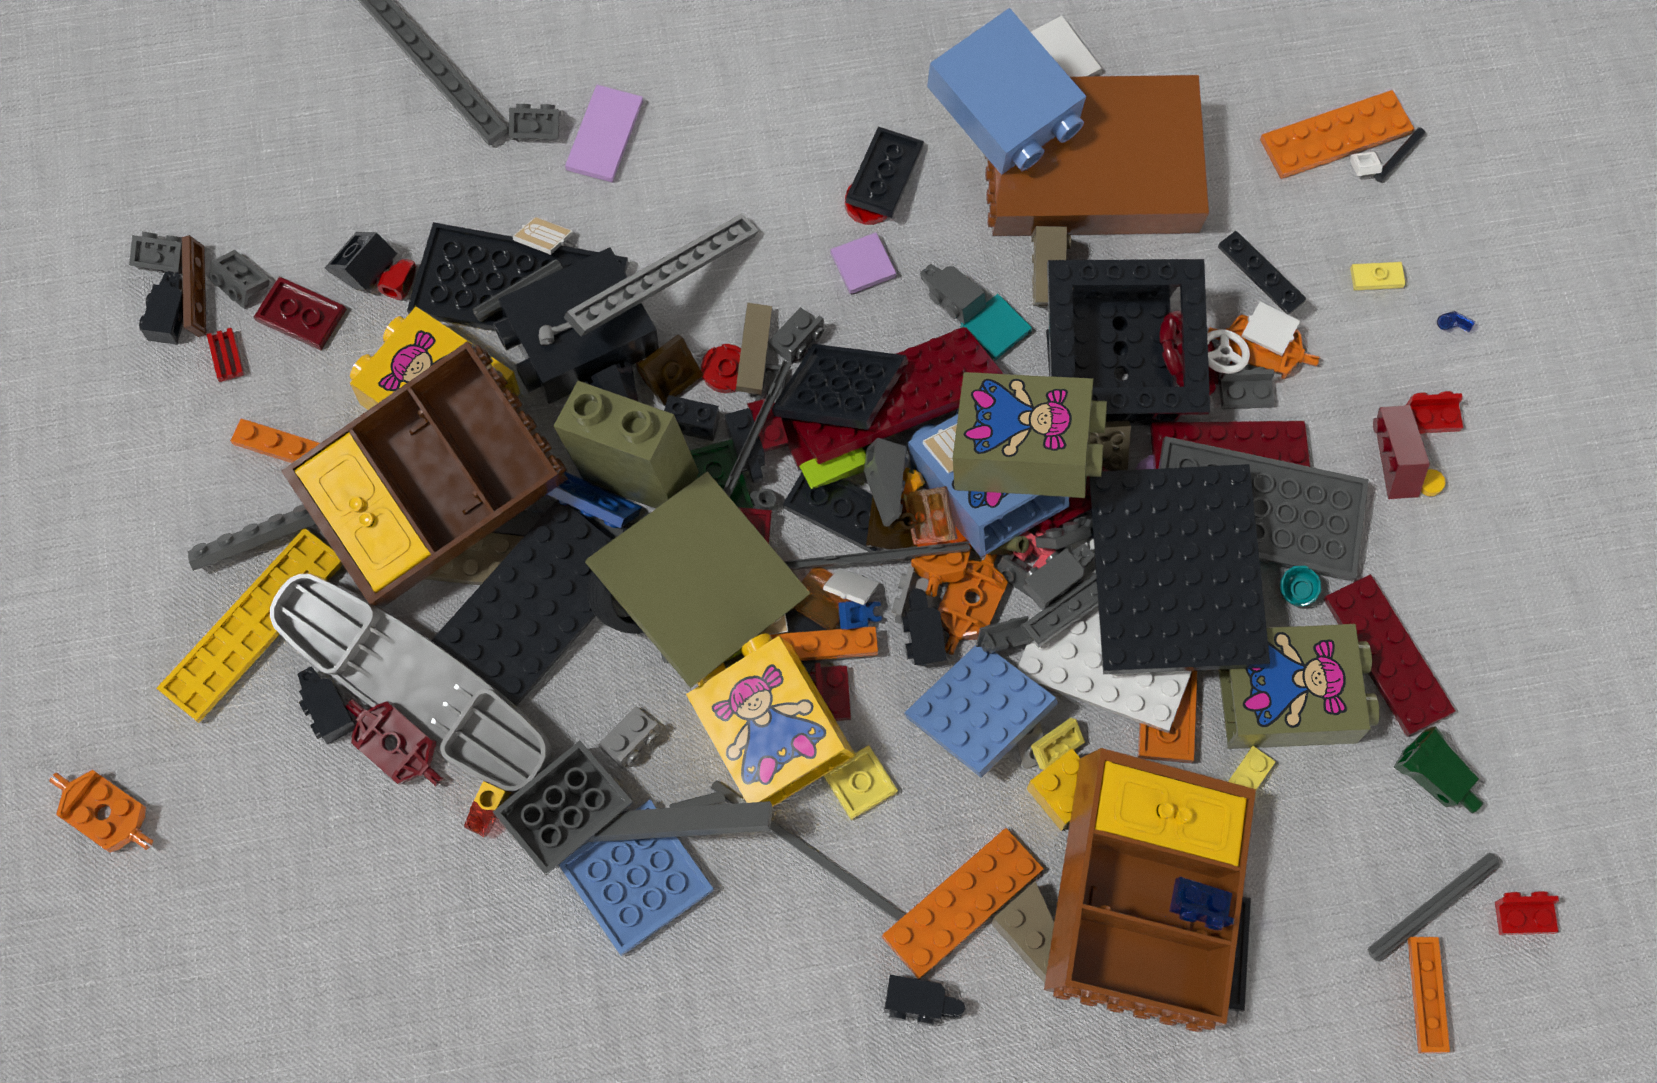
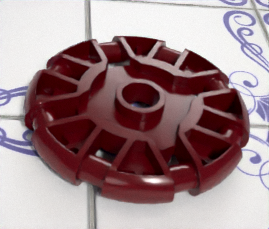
(1172, 344)

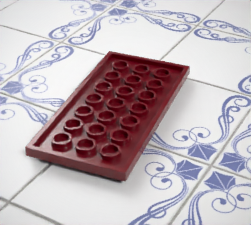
(923, 391)

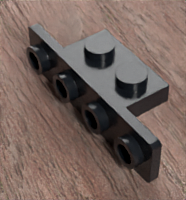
(1261, 272)

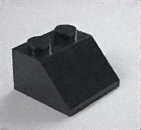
(362, 260)

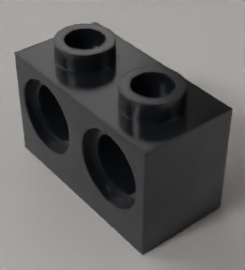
(694, 417)

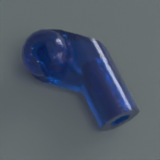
(1455, 319)

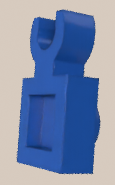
(857, 615)

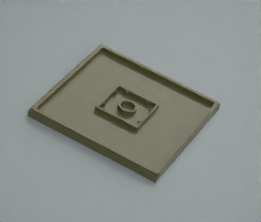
(697, 578)

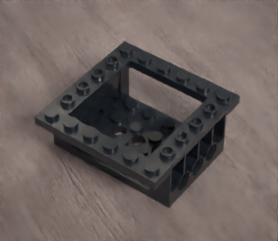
(1081, 309)

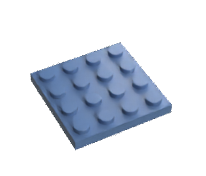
(981, 709)
(635, 884)

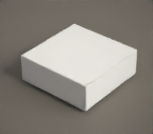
(1366, 163)

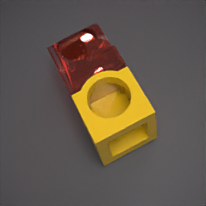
(481, 815)

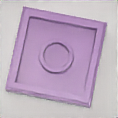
(863, 263)

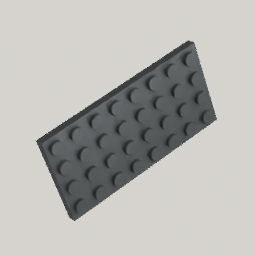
(1299, 510)

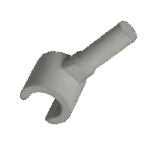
(547, 333)

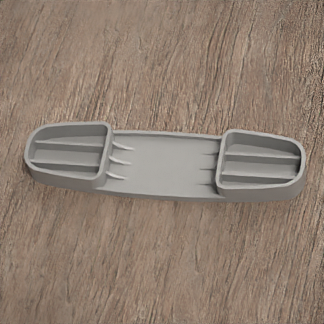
(394, 663)

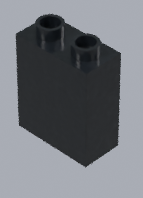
(572, 357)

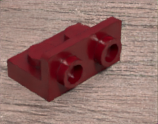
(834, 689)

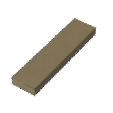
(754, 348)

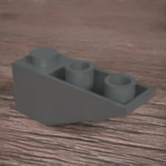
(884, 473)

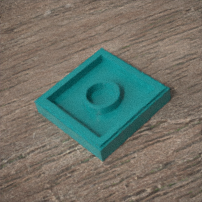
(997, 327)

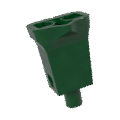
(1439, 770)

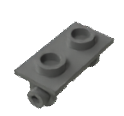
(1013, 571)
(995, 636)

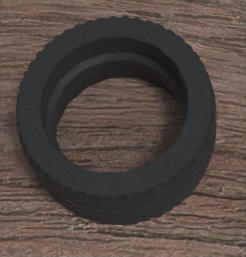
(601, 605)

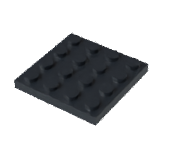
(840, 386)

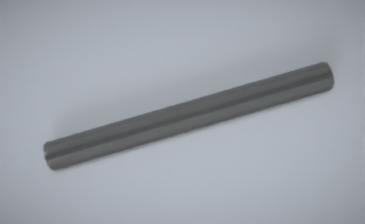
(1433, 906)

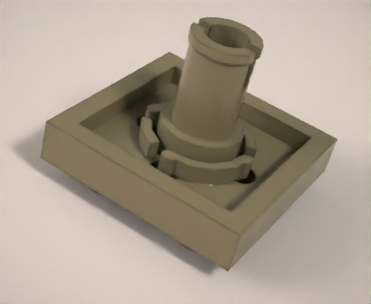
(1116, 435)

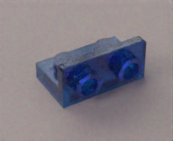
(1202, 903)

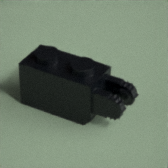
(923, 630)
(920, 1000)

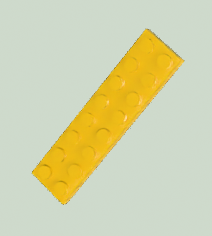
(243, 630)

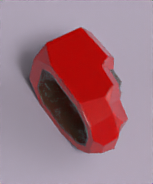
(398, 279)

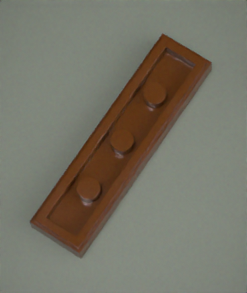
(194, 286)

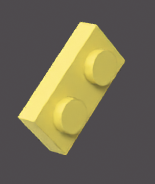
(1252, 769)

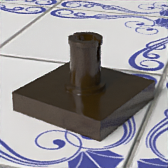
(670, 369)
(894, 536)

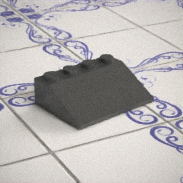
(562, 807)

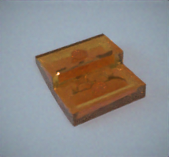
(932, 515)
(820, 604)

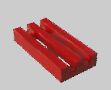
(220, 336)

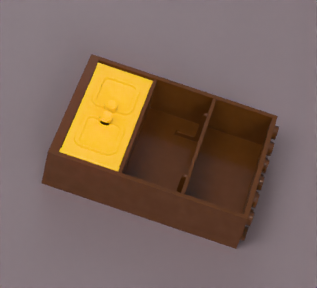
(425, 474)

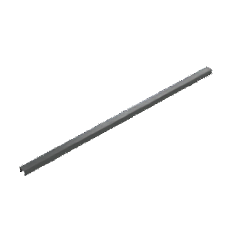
(756, 429)
(878, 555)
(819, 859)

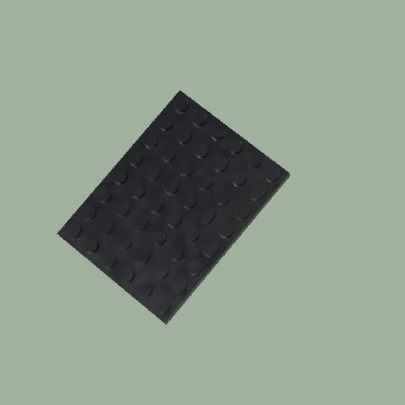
(1178, 570)

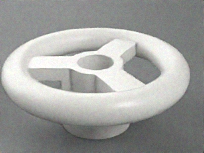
(1223, 355)

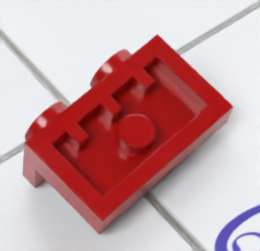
(1437, 412)
(1526, 914)

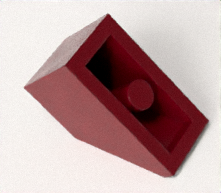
(773, 432)

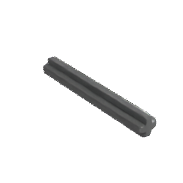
(492, 305)

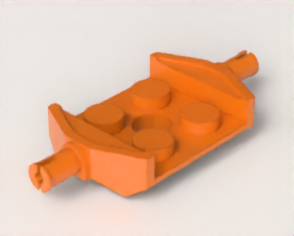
(1265, 358)
(941, 567)
(963, 618)
(83, 800)

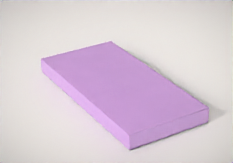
(604, 133)

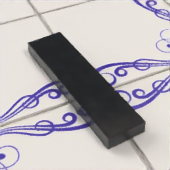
(1238, 986)

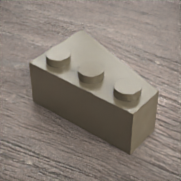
(1049, 244)
(1028, 928)

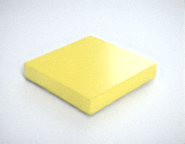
(860, 783)

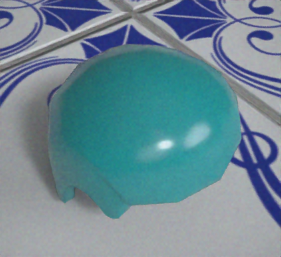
(1300, 586)

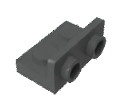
(534, 122)
(156, 253)
(237, 277)
(796, 335)
(1247, 389)

